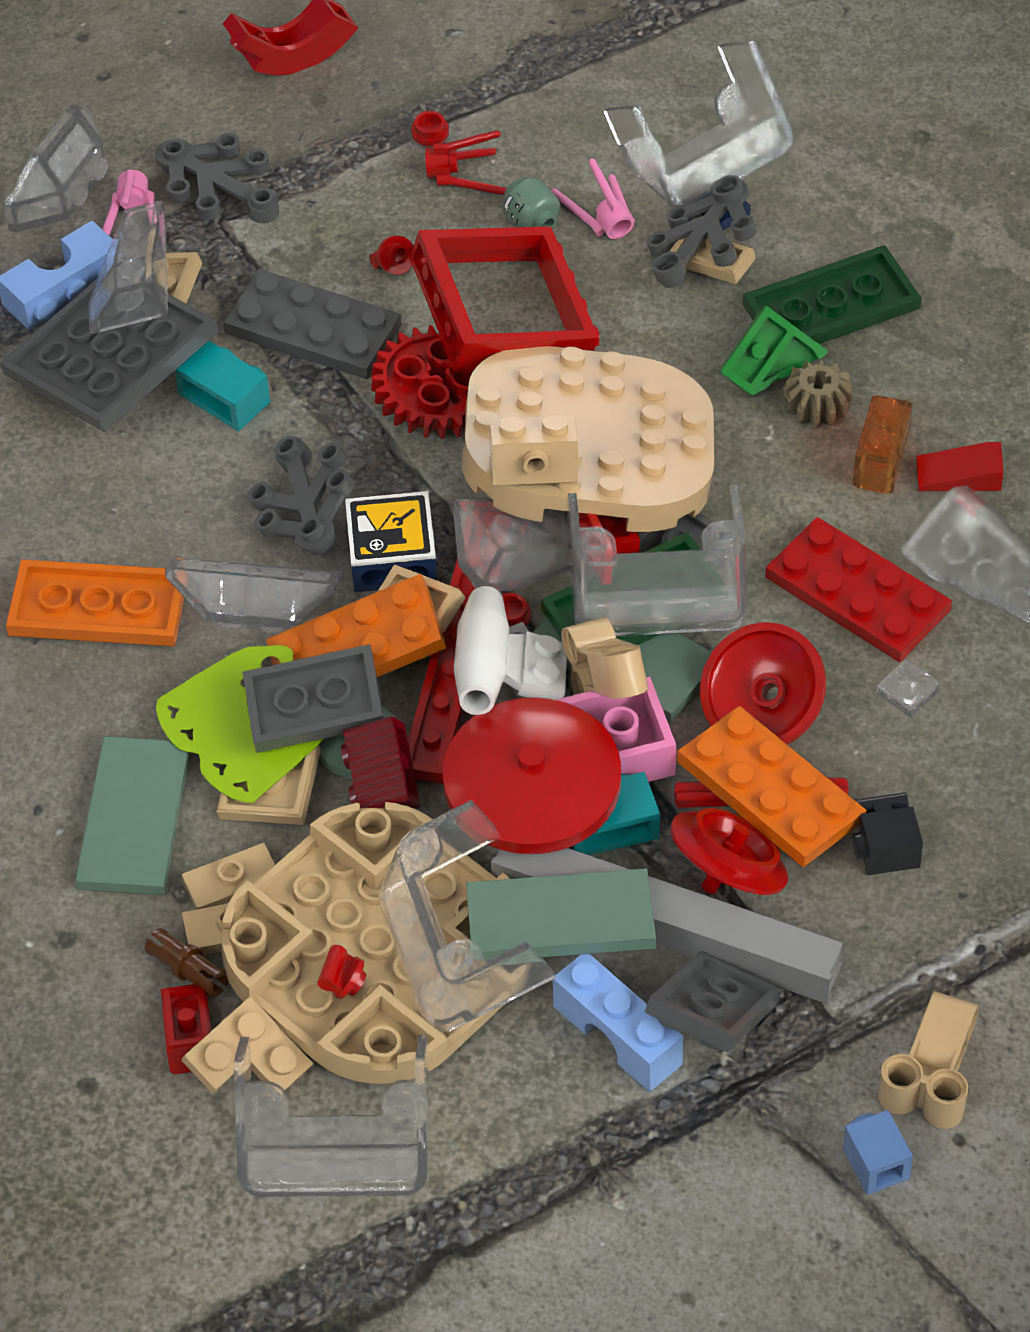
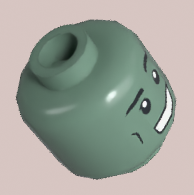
(530, 203)

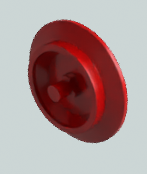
(729, 851)

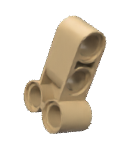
(602, 661)
(932, 1065)

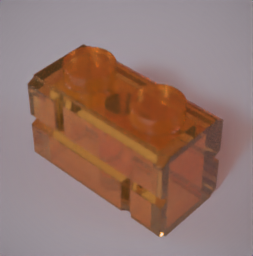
(882, 444)

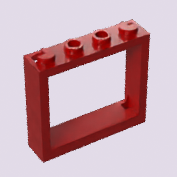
(464, 347)

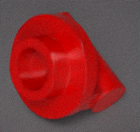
(393, 255)
(341, 973)

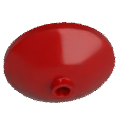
(754, 662)

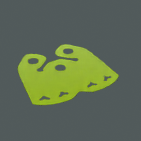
(218, 713)

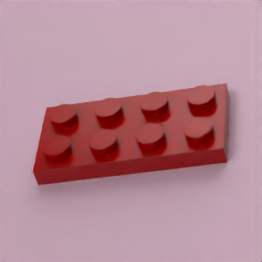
(858, 589)

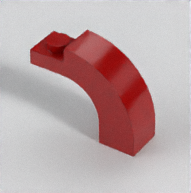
(295, 45)

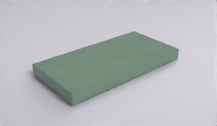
(672, 664)
(133, 816)
(563, 913)

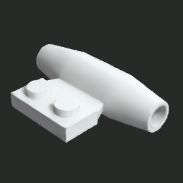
(491, 655)

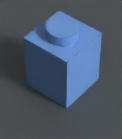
(877, 1151)

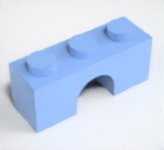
(39, 294)
(595, 997)

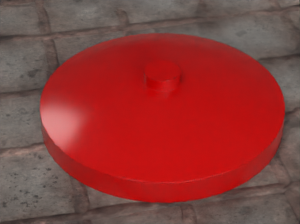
(536, 773)

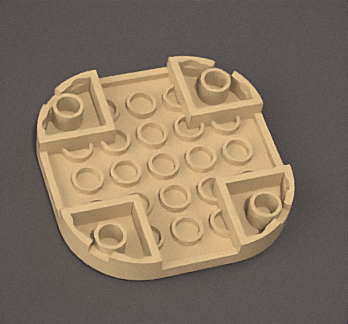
(638, 430)
(326, 897)

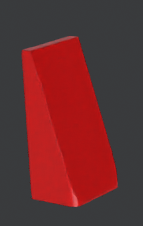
(972, 465)
(185, 1022)

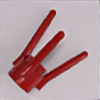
(444, 158)

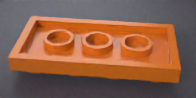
(94, 603)
(394, 621)
(771, 786)

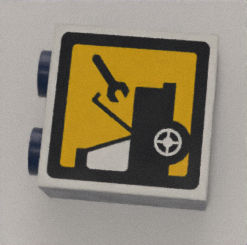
(387, 533)

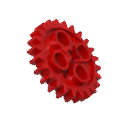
(420, 384)

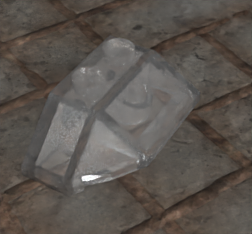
(58, 172)
(250, 593)

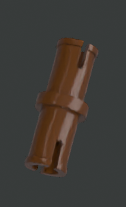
(186, 962)

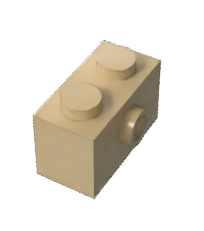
(533, 450)

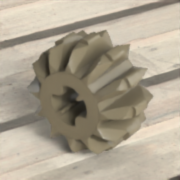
(818, 393)

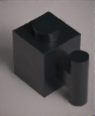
(888, 835)

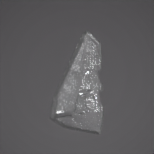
(134, 272)
(974, 551)

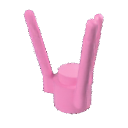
(131, 192)
(612, 212)

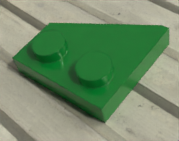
(768, 353)

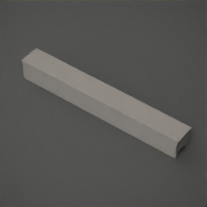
(698, 923)

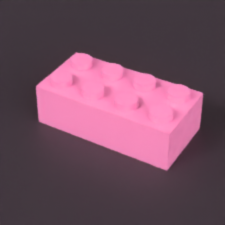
(636, 728)

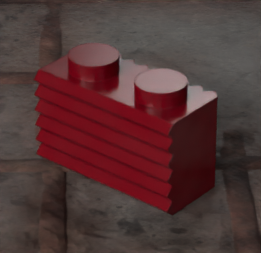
(380, 764)

